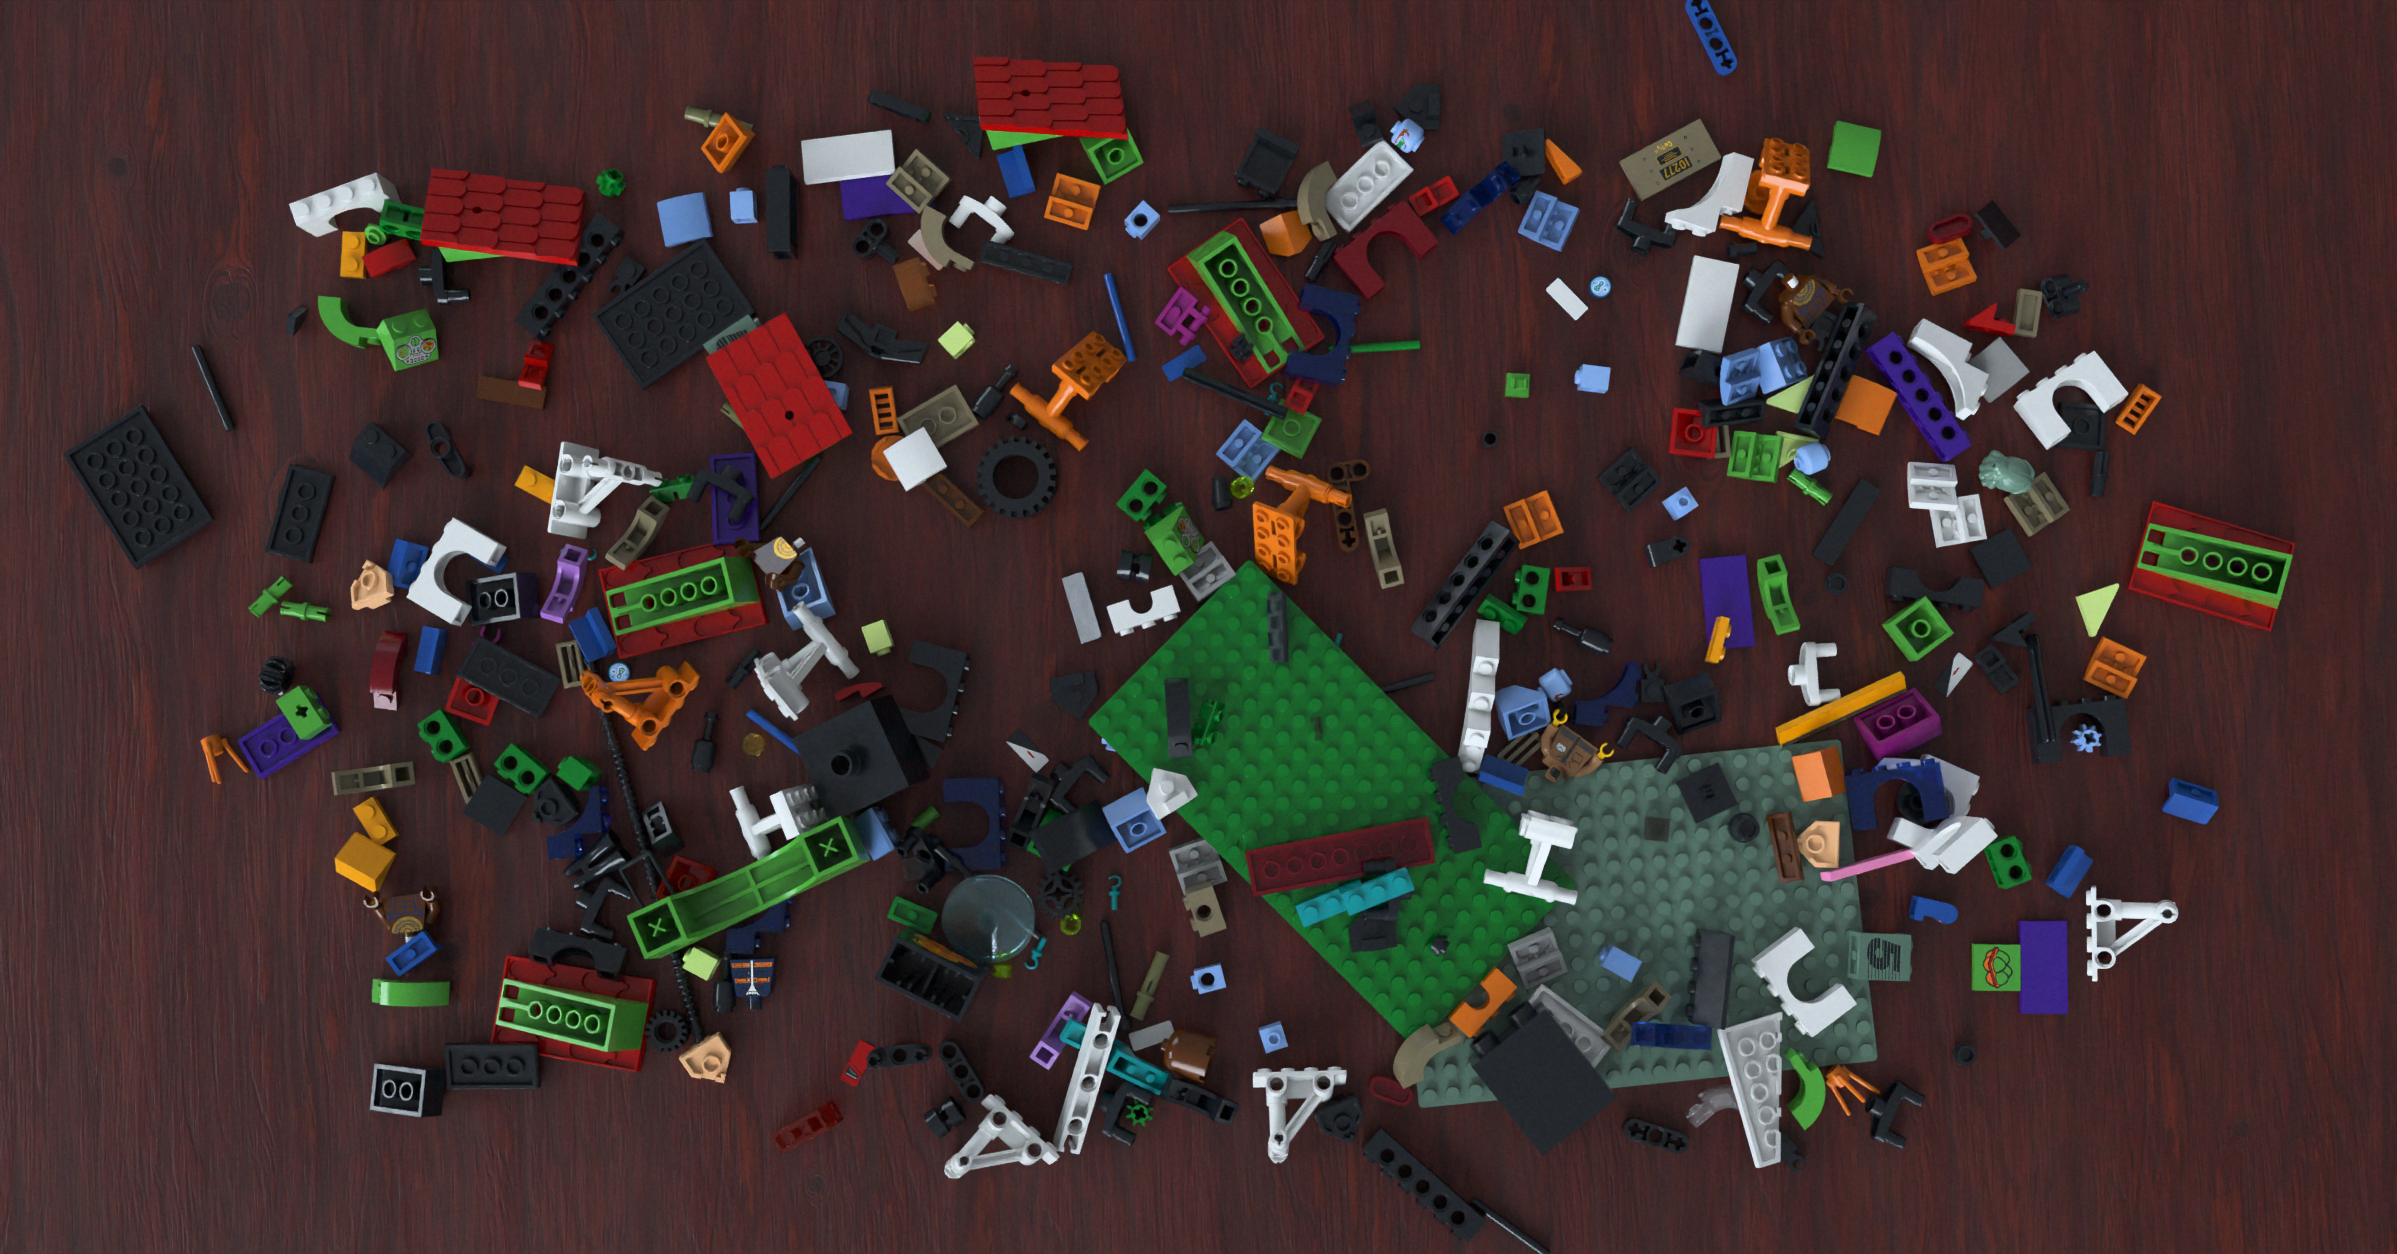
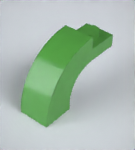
(337, 320)
(1775, 595)
(410, 993)
(1811, 1094)

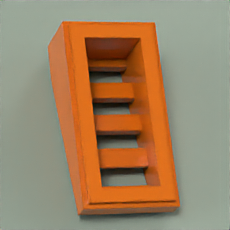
(1562, 164)
(878, 391)
(2130, 404)

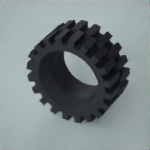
(1037, 499)

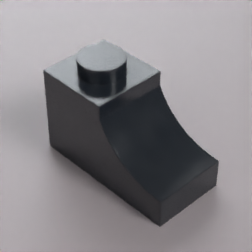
(662, 830)

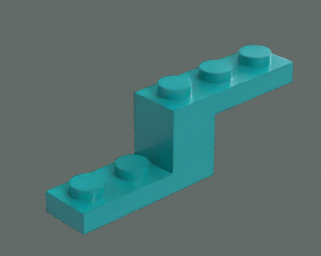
(1354, 896)
(1120, 1060)

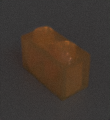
(914, 284)

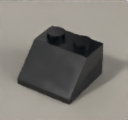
(379, 454)
(1692, 703)

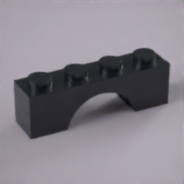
(1905, 584)
(1447, 776)
(552, 946)

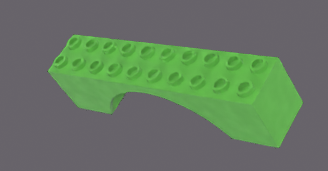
(734, 897)

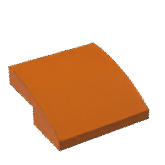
(1072, 201)
(1946, 266)
(1866, 404)
(1534, 519)
(2114, 667)

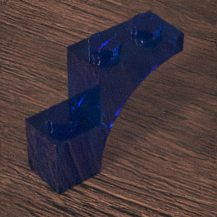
(1480, 197)
(1622, 695)
(594, 820)
(747, 938)
(1671, 1036)

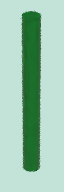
(1382, 346)

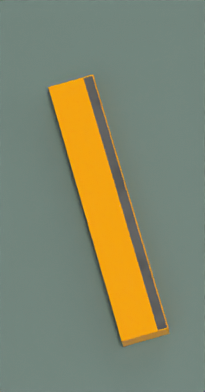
(1841, 709)

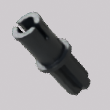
(1320, 260)
(2099, 474)
(743, 669)

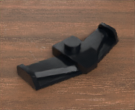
(882, 341)

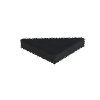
(968, 130)
(1809, 225)

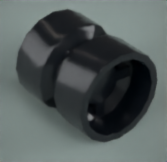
(1126, 566)
(938, 1121)

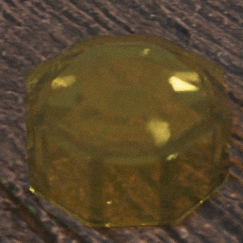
(754, 744)

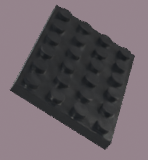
(672, 313)
(139, 487)

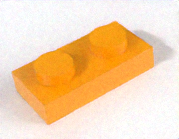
(353, 248)
(536, 484)
(1720, 631)
(376, 821)

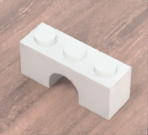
(1125, 619)

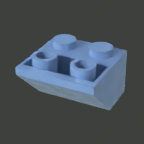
(1779, 365)
(876, 832)

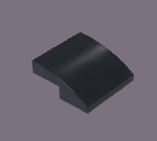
(1629, 479)

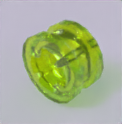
(1245, 492)
(1078, 925)
(1002, 970)

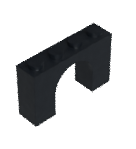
(951, 665)
(2107, 715)

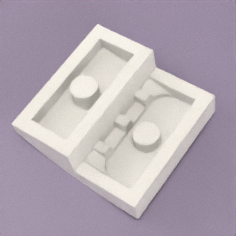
(914, 459)
(1932, 486)
(1961, 525)

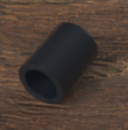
(1493, 435)

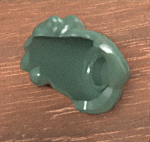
(2006, 473)

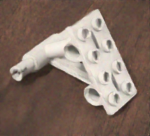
(574, 488)
(783, 679)
(796, 811)
(1543, 832)
(2104, 930)
(1294, 1086)
(1010, 1131)

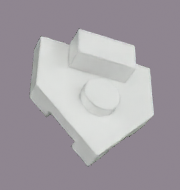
(1168, 792)

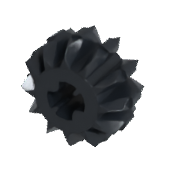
(276, 675)

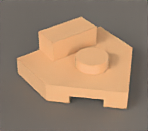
(372, 588)
(1821, 844)
(708, 1058)

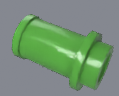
(925, 818)

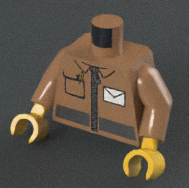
(1568, 752)

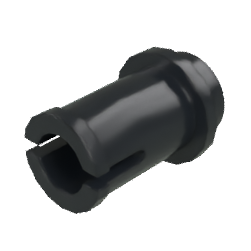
(1741, 248)

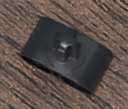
(876, 243)
(2062, 295)

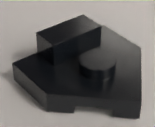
(1421, 106)
(1074, 692)
(554, 803)
(1371, 935)
(1340, 1117)

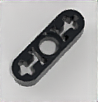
(899, 107)
(1637, 1136)

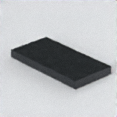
(300, 513)
(509, 676)
(1073, 836)
(492, 1065)

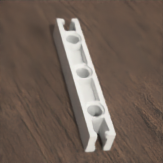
(1090, 1062)

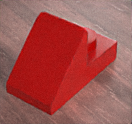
(1985, 323)
(1573, 579)

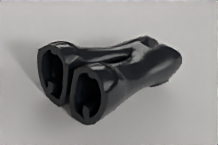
(606, 842)

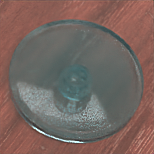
(988, 918)

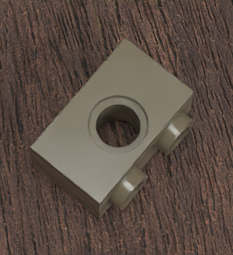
(1204, 895)

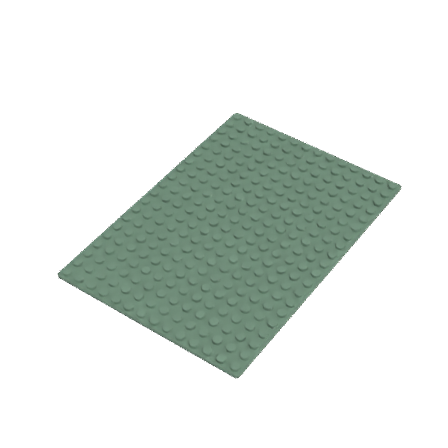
(1657, 895)

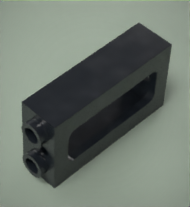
(781, 213)

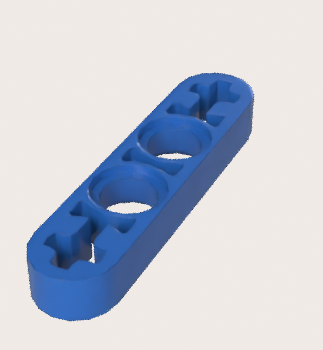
(1714, 32)

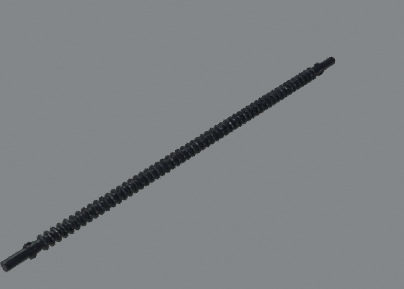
(652, 876)

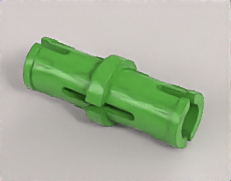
(1809, 486)
(270, 596)
(305, 611)

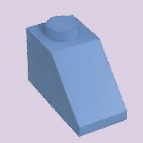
(1619, 962)

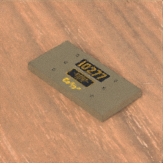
(1670, 160)

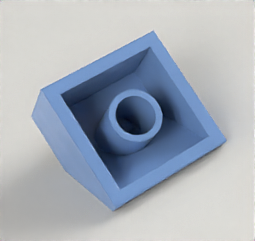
(1521, 710)
(1133, 820)

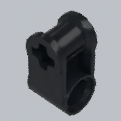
(1662, 551)

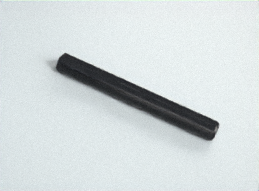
(1235, 393)
(2040, 689)

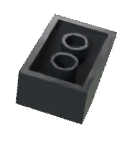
(503, 598)
(408, 1090)

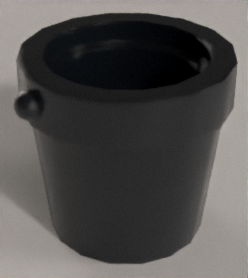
(1743, 827)

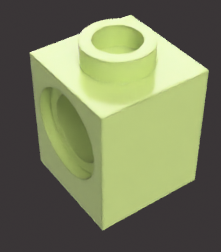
(957, 339)
(878, 638)
(701, 962)

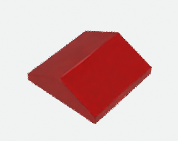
(1689, 436)
(471, 702)
(685, 875)

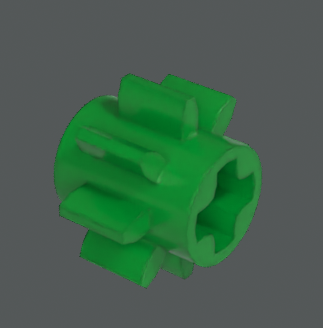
(611, 182)
(1142, 1118)

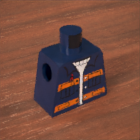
(754, 978)

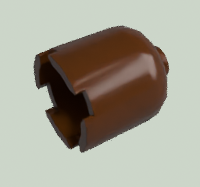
(1189, 1053)

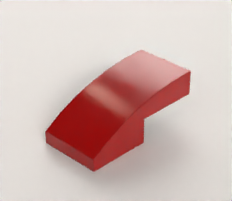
(1434, 196)
(389, 257)
(537, 365)
(1301, 396)
(864, 689)

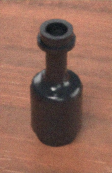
(992, 396)
(1588, 637)
(705, 748)
(723, 990)

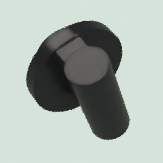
(1562, 710)

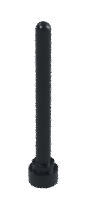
(1124, 1023)

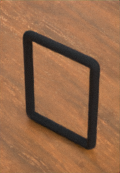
(658, 867)

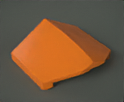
(1285, 234)

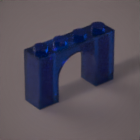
(1340, 310)
(1924, 776)
(986, 793)

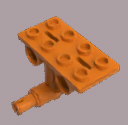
(1784, 172)
(1081, 372)
(1281, 526)
(666, 695)

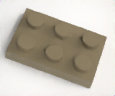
(942, 417)

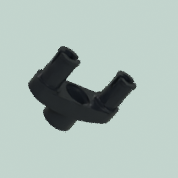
(1643, 236)
(437, 276)
(1757, 283)
(452, 459)
(726, 481)
(1657, 732)
(1066, 777)
(923, 848)
(592, 904)
(1390, 910)
(886, 1057)
(1114, 1107)
(1884, 1109)

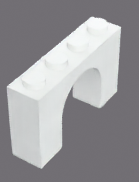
(317, 211)
(2086, 373)
(430, 588)
(1959, 789)
(1954, 843)
(1774, 966)

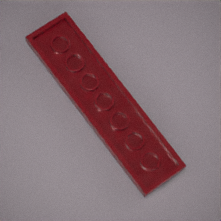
(1338, 856)

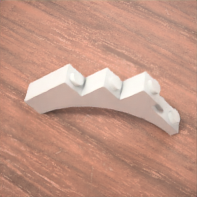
(1480, 694)

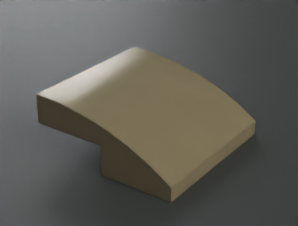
(918, 181)
(2038, 505)

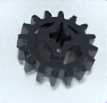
(1061, 905)

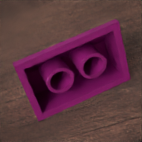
(1898, 725)

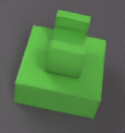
(1517, 385)

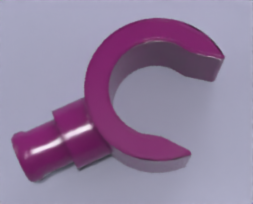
(500, 634)

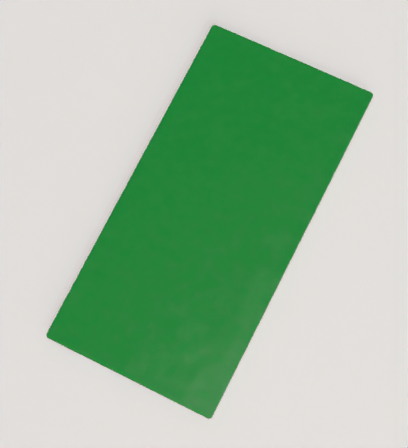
(1279, 785)

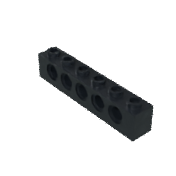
(557, 280)
(1835, 370)
(1464, 585)
(1471, 1220)

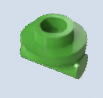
(376, 236)

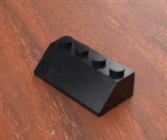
(1710, 978)

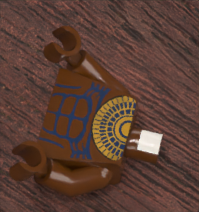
(1805, 301)
(775, 559)
(406, 912)

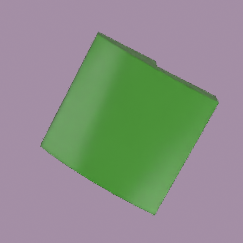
(1854, 149)
(1755, 456)

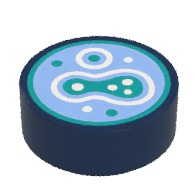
(1599, 287)
(619, 672)

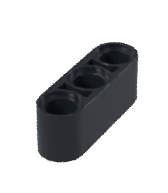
(962, 1082)

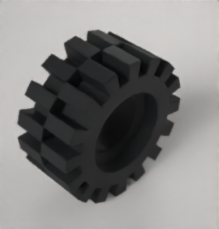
(657, 1040)

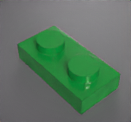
(1500, 612)
(913, 915)

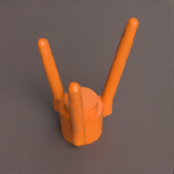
(212, 747)
(1838, 1076)

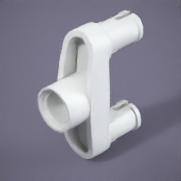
(990, 211)
(1807, 674)

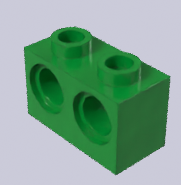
(401, 219)
(1137, 492)
(1537, 591)
(448, 732)
(525, 763)
(579, 772)
(2001, 864)

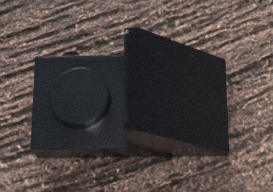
(1365, 123)
(2009, 633)

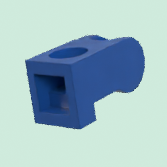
(1940, 911)

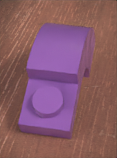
(567, 585)
(1050, 1044)

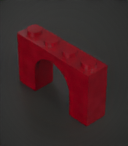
(1399, 222)

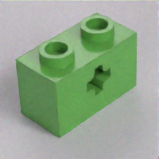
(293, 707)

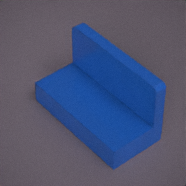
(1016, 172)
(406, 562)
(593, 636)
(431, 650)
(1502, 774)
(2191, 801)
(2069, 871)
(413, 953)

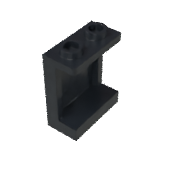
(1266, 163)

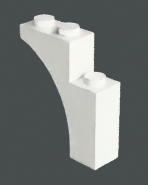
(1723, 198)
(1951, 356)

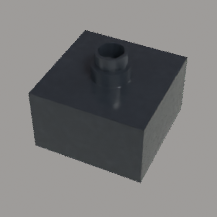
(861, 757)

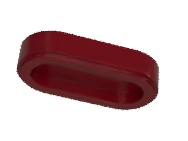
(1950, 228)
(1390, 1090)

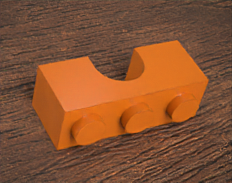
(1471, 1019)

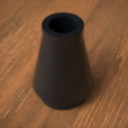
(1523, 190)
(1221, 496)

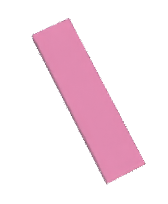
(1866, 865)

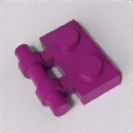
(1178, 310)

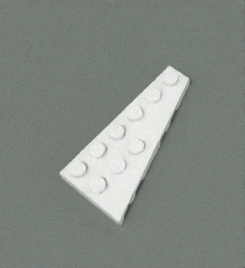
(1755, 1074)

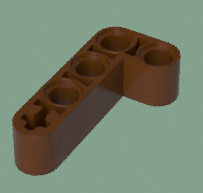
(1344, 486)

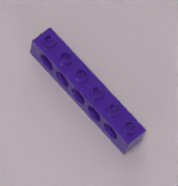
(1906, 394)

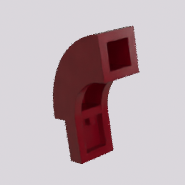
(386, 669)

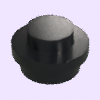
(1836, 583)
(1440, 945)
(1964, 1053)

